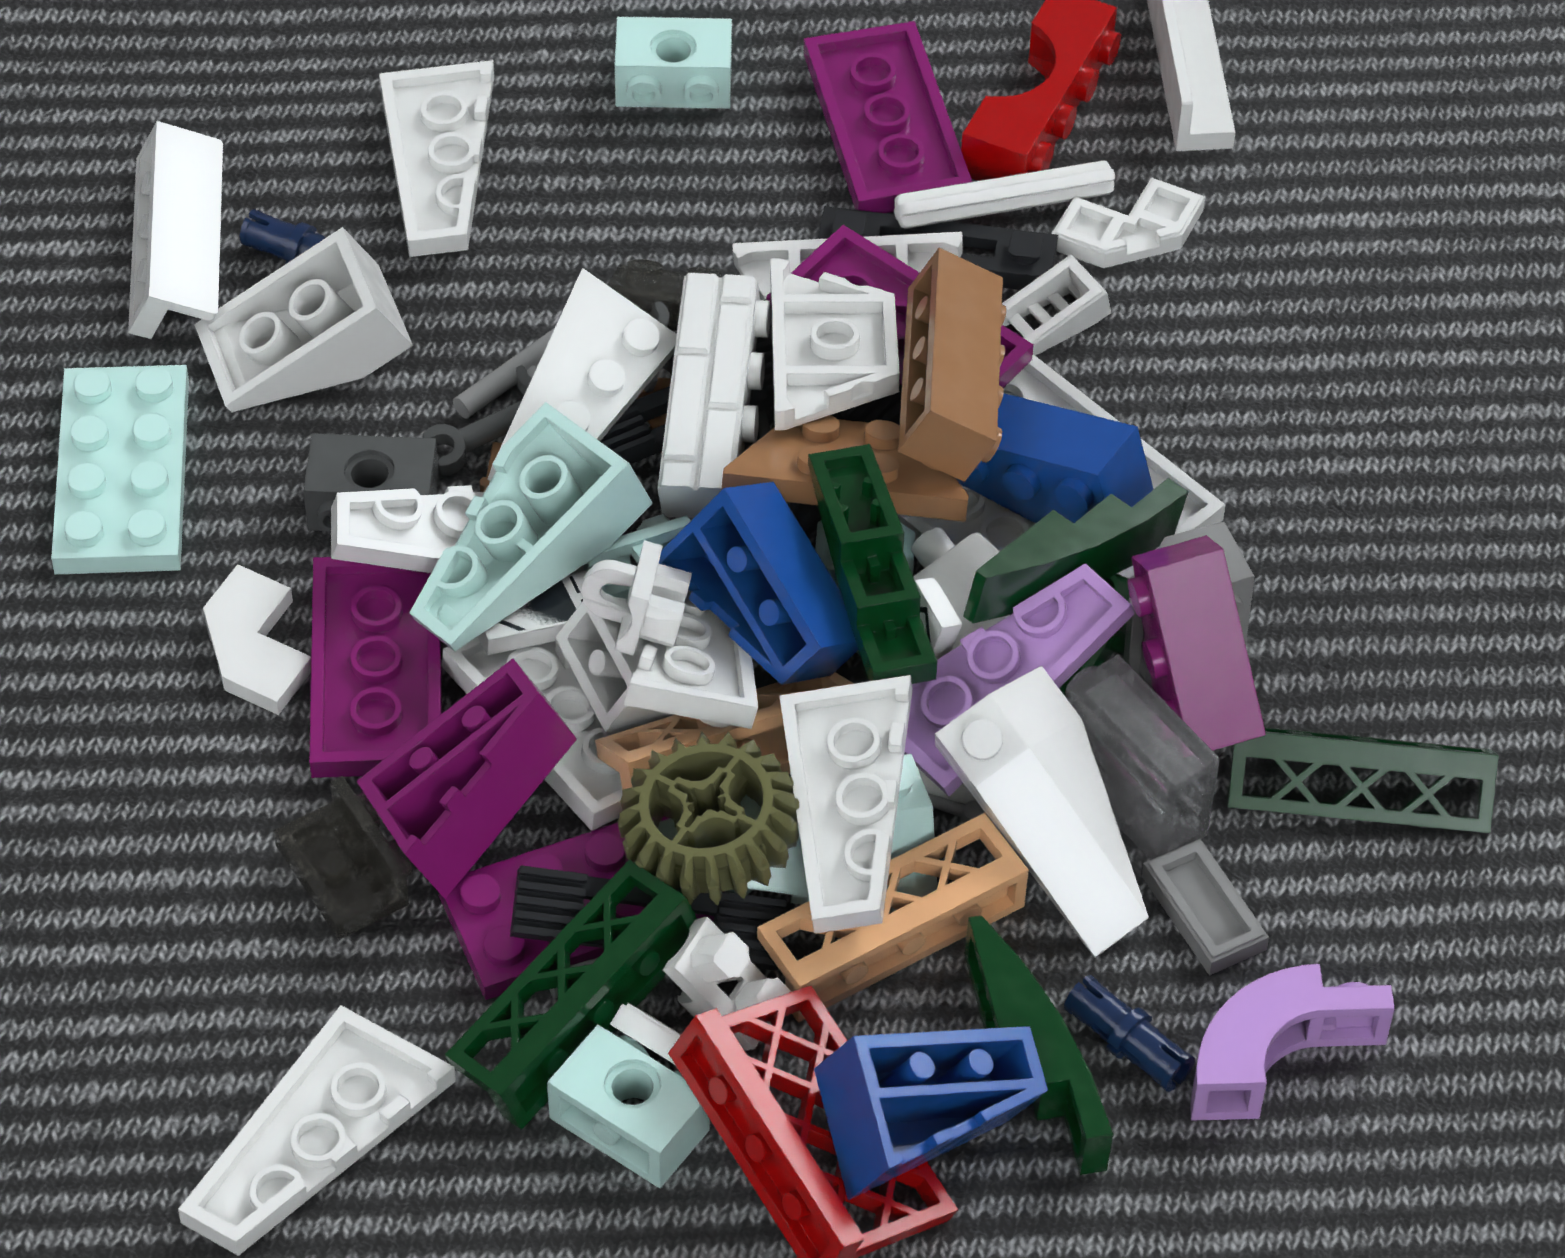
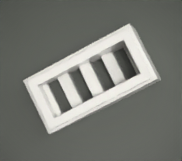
(1063, 278)

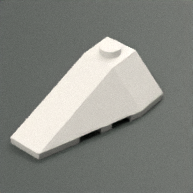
(1043, 791)

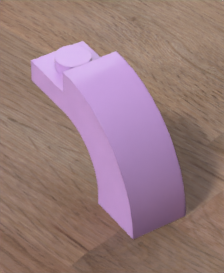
(1273, 1019)

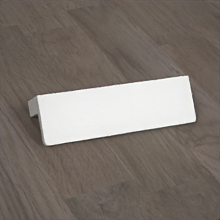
(1192, 74)
(175, 228)

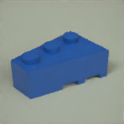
(1060, 461)
(765, 583)
(922, 1094)

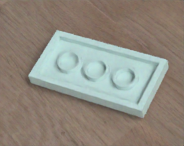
(121, 470)

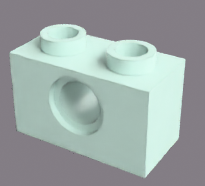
(673, 62)
(644, 1136)

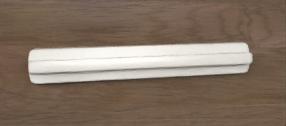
(1003, 194)

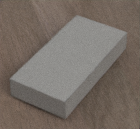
(1205, 907)

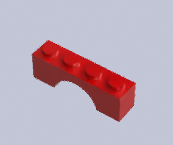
(1020, 130)

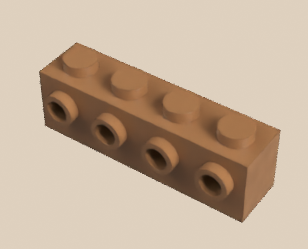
(952, 366)

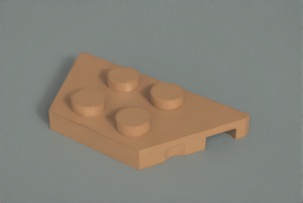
(784, 460)

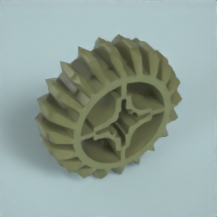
(715, 839)

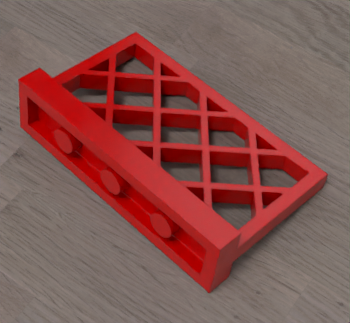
(773, 1143)

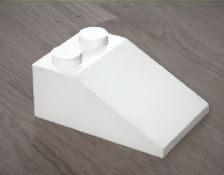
(304, 327)

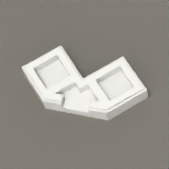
(1109, 238)
(247, 659)

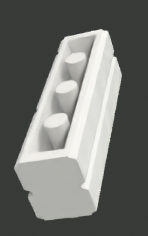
(711, 388)

